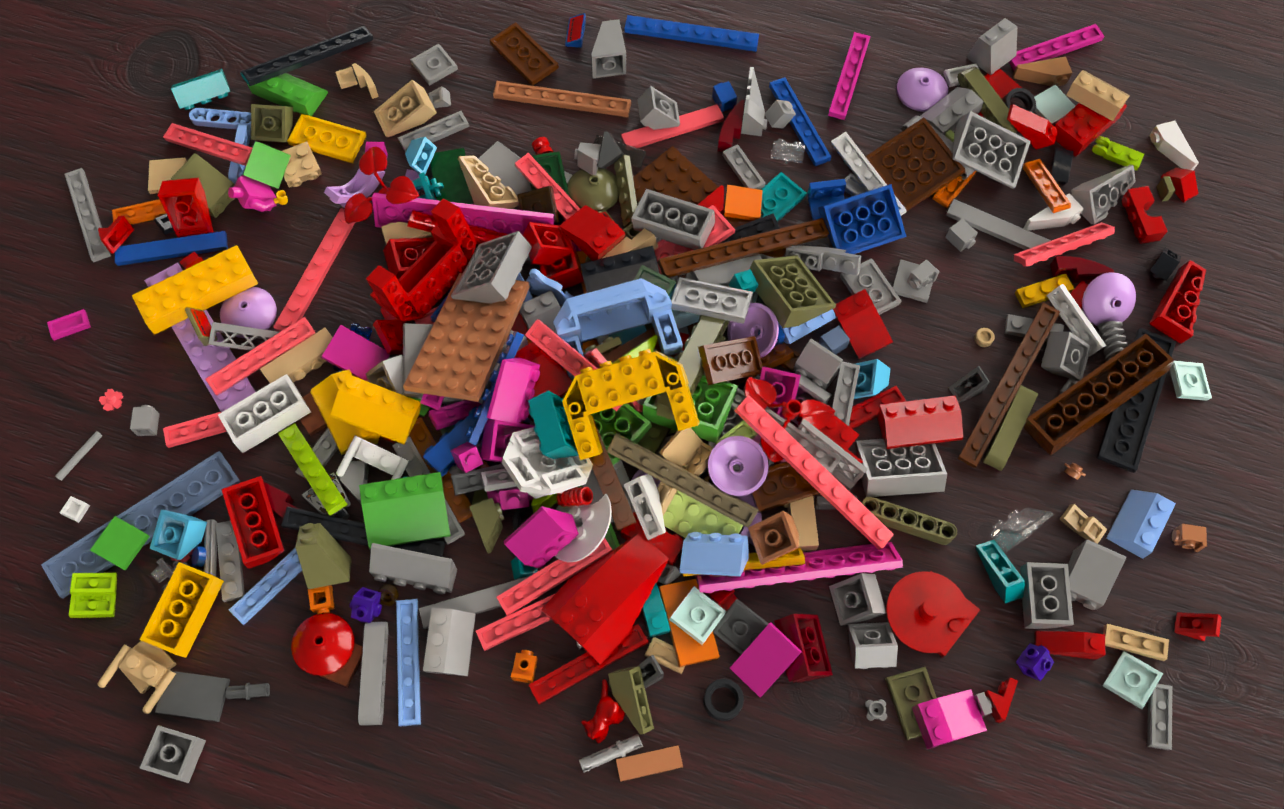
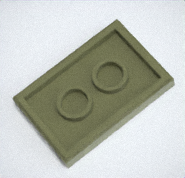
(906, 692)

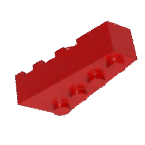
(1179, 305)

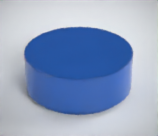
(198, 556)

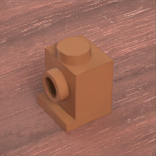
(1190, 537)

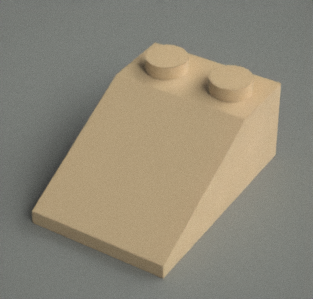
(405, 110)

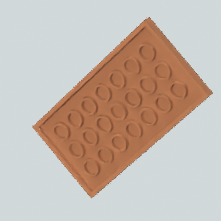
(464, 345)

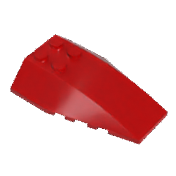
(607, 596)

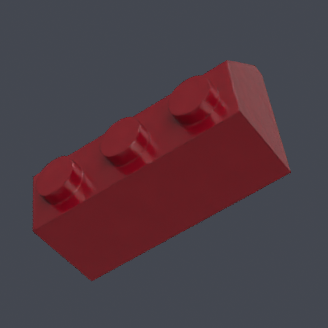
(806, 634)

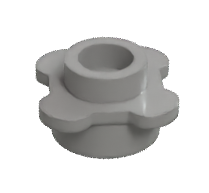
(880, 705)

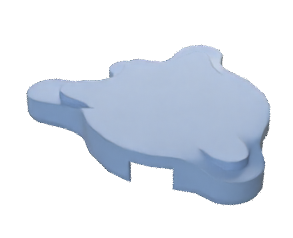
(541, 284)

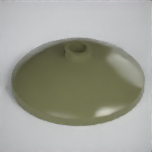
(595, 191)

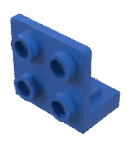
(824, 193)

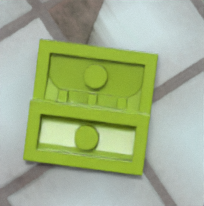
(93, 595)

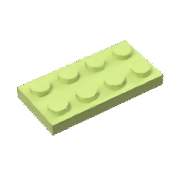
(689, 515)

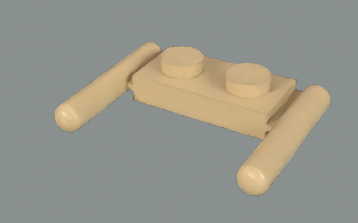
(142, 668)

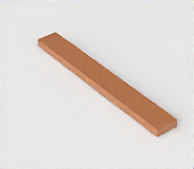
(562, 98)

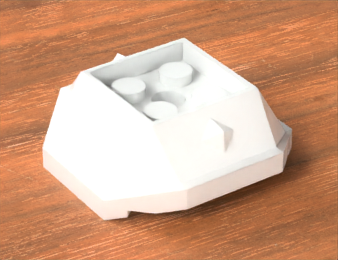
(538, 473)

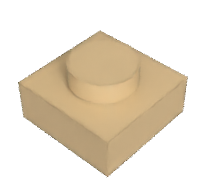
(346, 78)

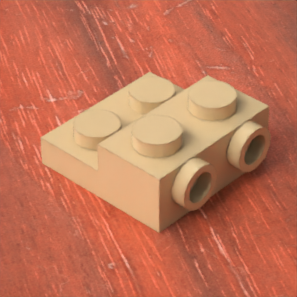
(301, 165)

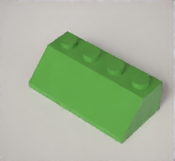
(291, 92)

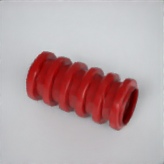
(575, 497)

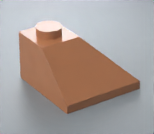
(774, 536)

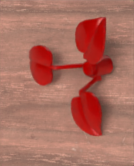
(401, 191)
(811, 410)

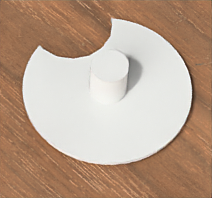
(592, 525)

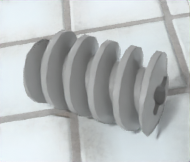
(1111, 335)

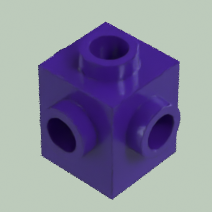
(366, 605)
(1035, 661)

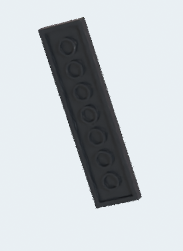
(1131, 421)

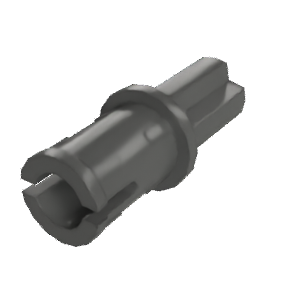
(247, 691)

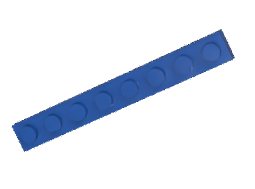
(691, 33)

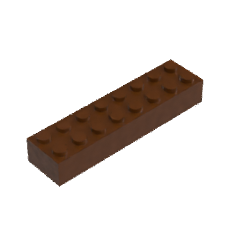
(1098, 394)

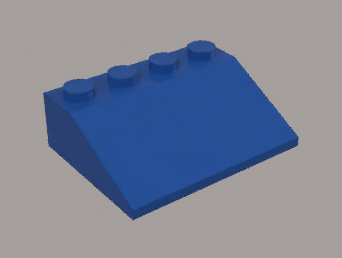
(863, 220)

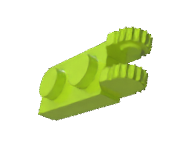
(1117, 153)

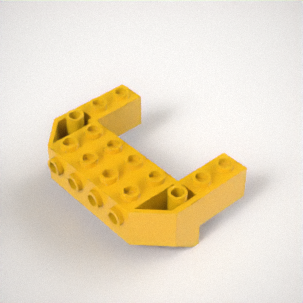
(621, 384)

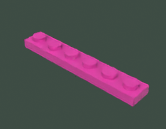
(1058, 46)
(849, 76)

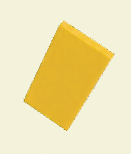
(327, 138)

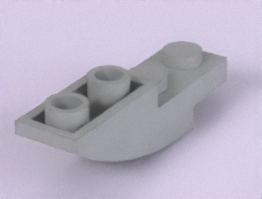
(826, 258)

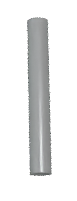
(78, 456)

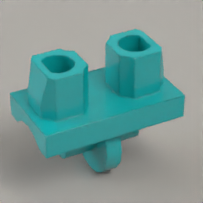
(424, 183)

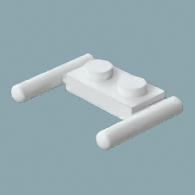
(374, 456)

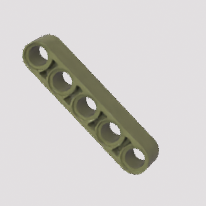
(993, 106)
(1010, 428)
(917, 519)

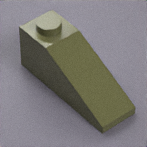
(630, 693)

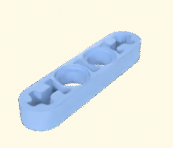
(222, 122)
(242, 137)

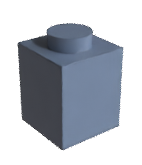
(835, 340)

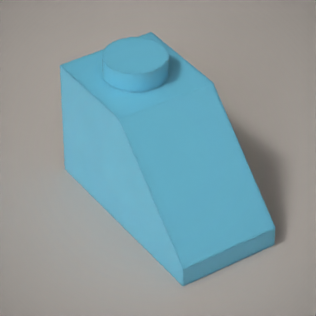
(420, 154)

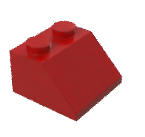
(547, 243)

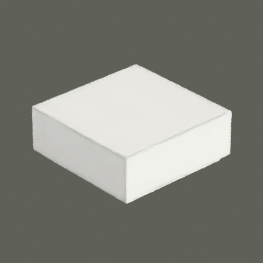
(74, 509)

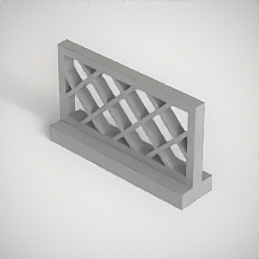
(849, 469)

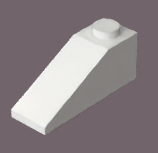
(1172, 144)
(1048, 219)
(647, 505)

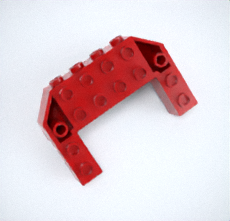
(432, 272)

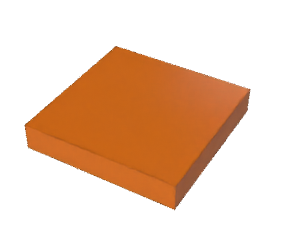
(743, 203)

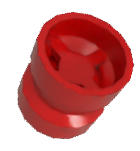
(541, 146)

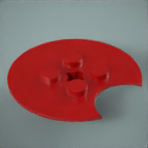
(922, 607)

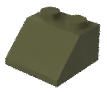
(271, 122)
(488, 521)

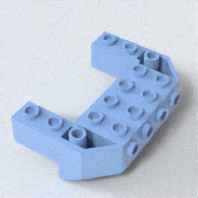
(618, 310)

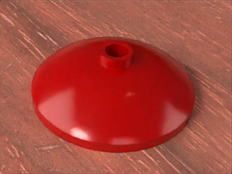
(333, 651)

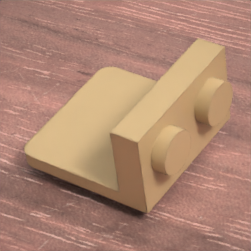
(687, 451)

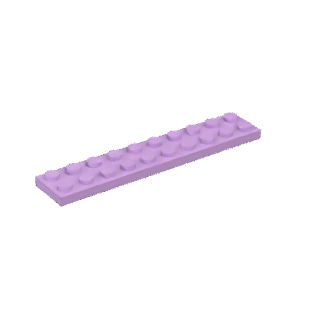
(206, 358)

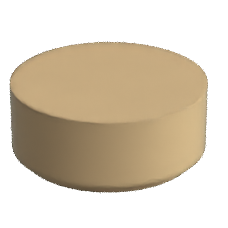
(984, 337)

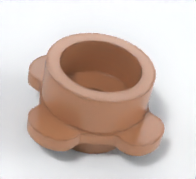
(1074, 470)

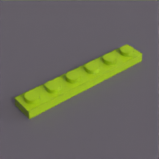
(312, 469)

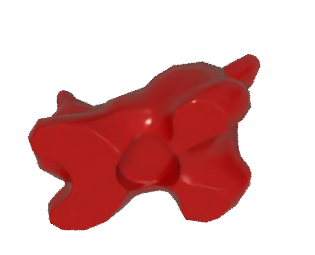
(607, 713)

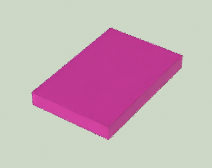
(353, 352)
(765, 659)

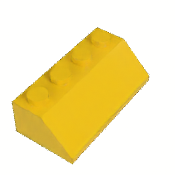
(375, 409)
(342, 432)
(182, 610)

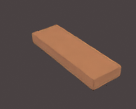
(649, 763)

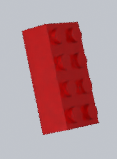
(1082, 127)

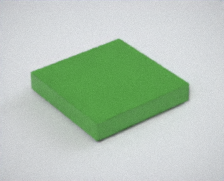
(266, 164)
(119, 543)

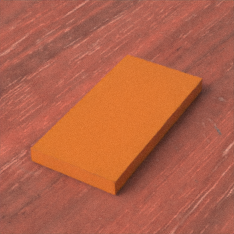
(686, 648)

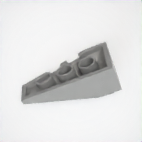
(754, 111)
(1103, 192)

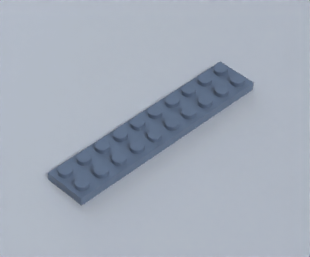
(182, 495)

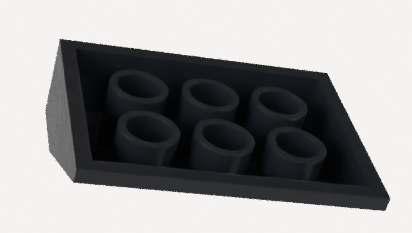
(617, 268)

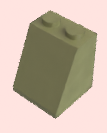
(212, 181)
(321, 557)

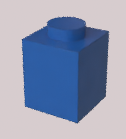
(724, 96)

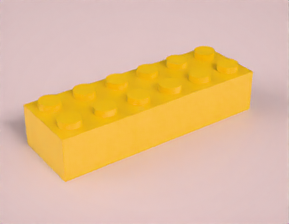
(195, 288)

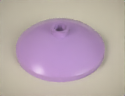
(921, 88)
(1101, 295)
(258, 313)
(758, 318)
(745, 454)

